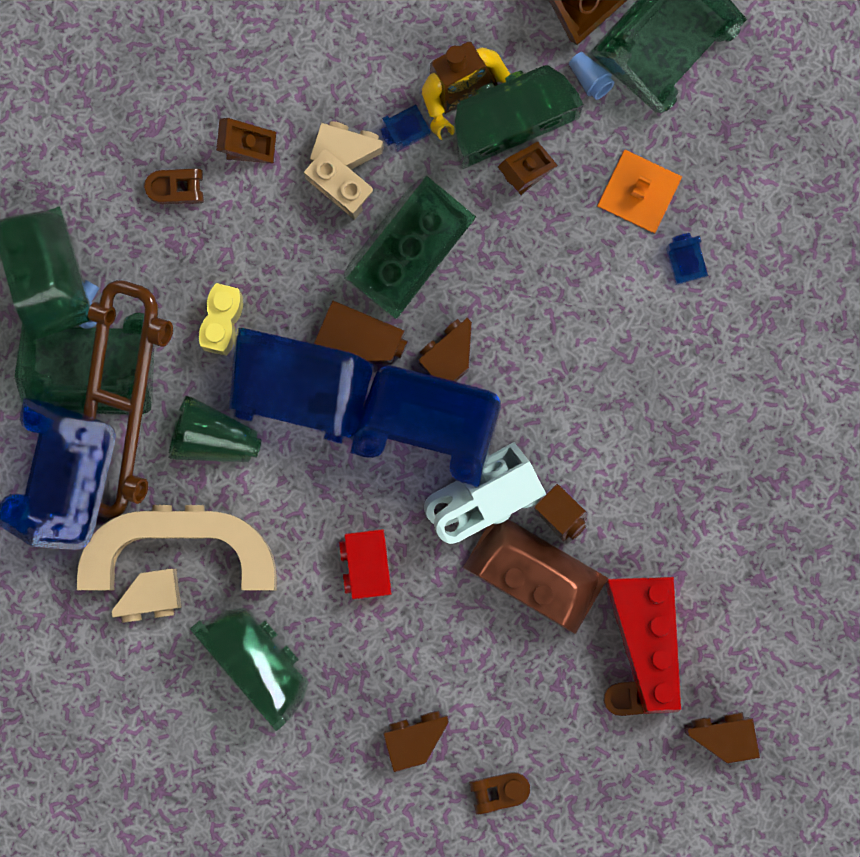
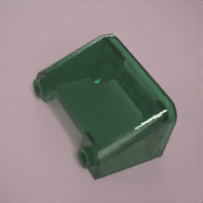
(662, 41)
(59, 366)

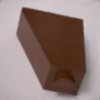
(361, 335)

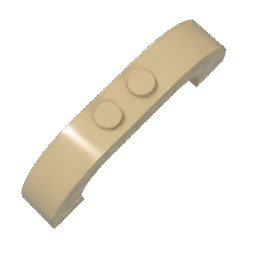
(99, 557)

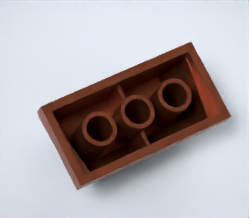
(536, 573)

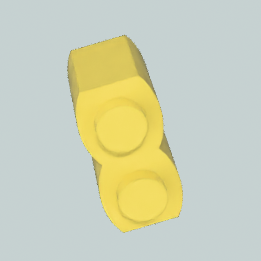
(218, 328)

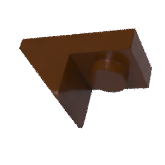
(245, 141)
(527, 167)

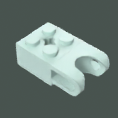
(504, 488)

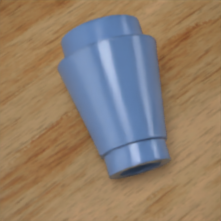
(592, 76)

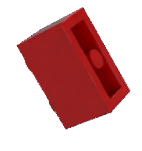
(366, 564)

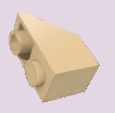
(347, 146)
(150, 593)

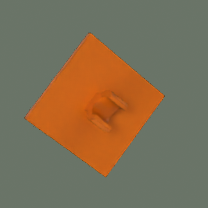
(639, 191)

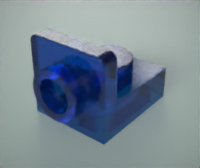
(404, 128)
(686, 258)

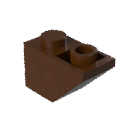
(451, 355)
(562, 513)
(729, 739)
(414, 743)

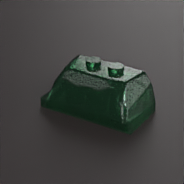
(514, 113)
(408, 246)
(43, 272)
(255, 662)

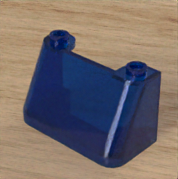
(298, 383)
(431, 416)
(63, 479)

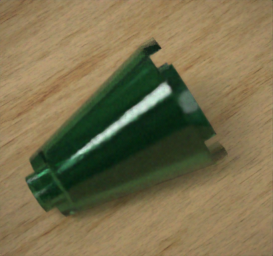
(211, 435)

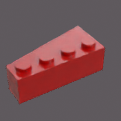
(649, 635)

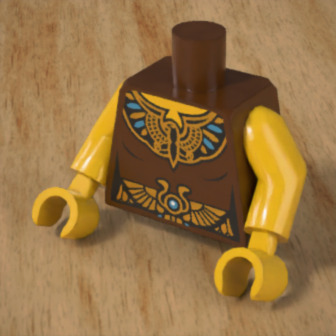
(456, 78)

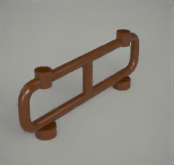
(154, 331)

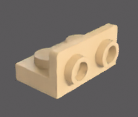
(338, 183)

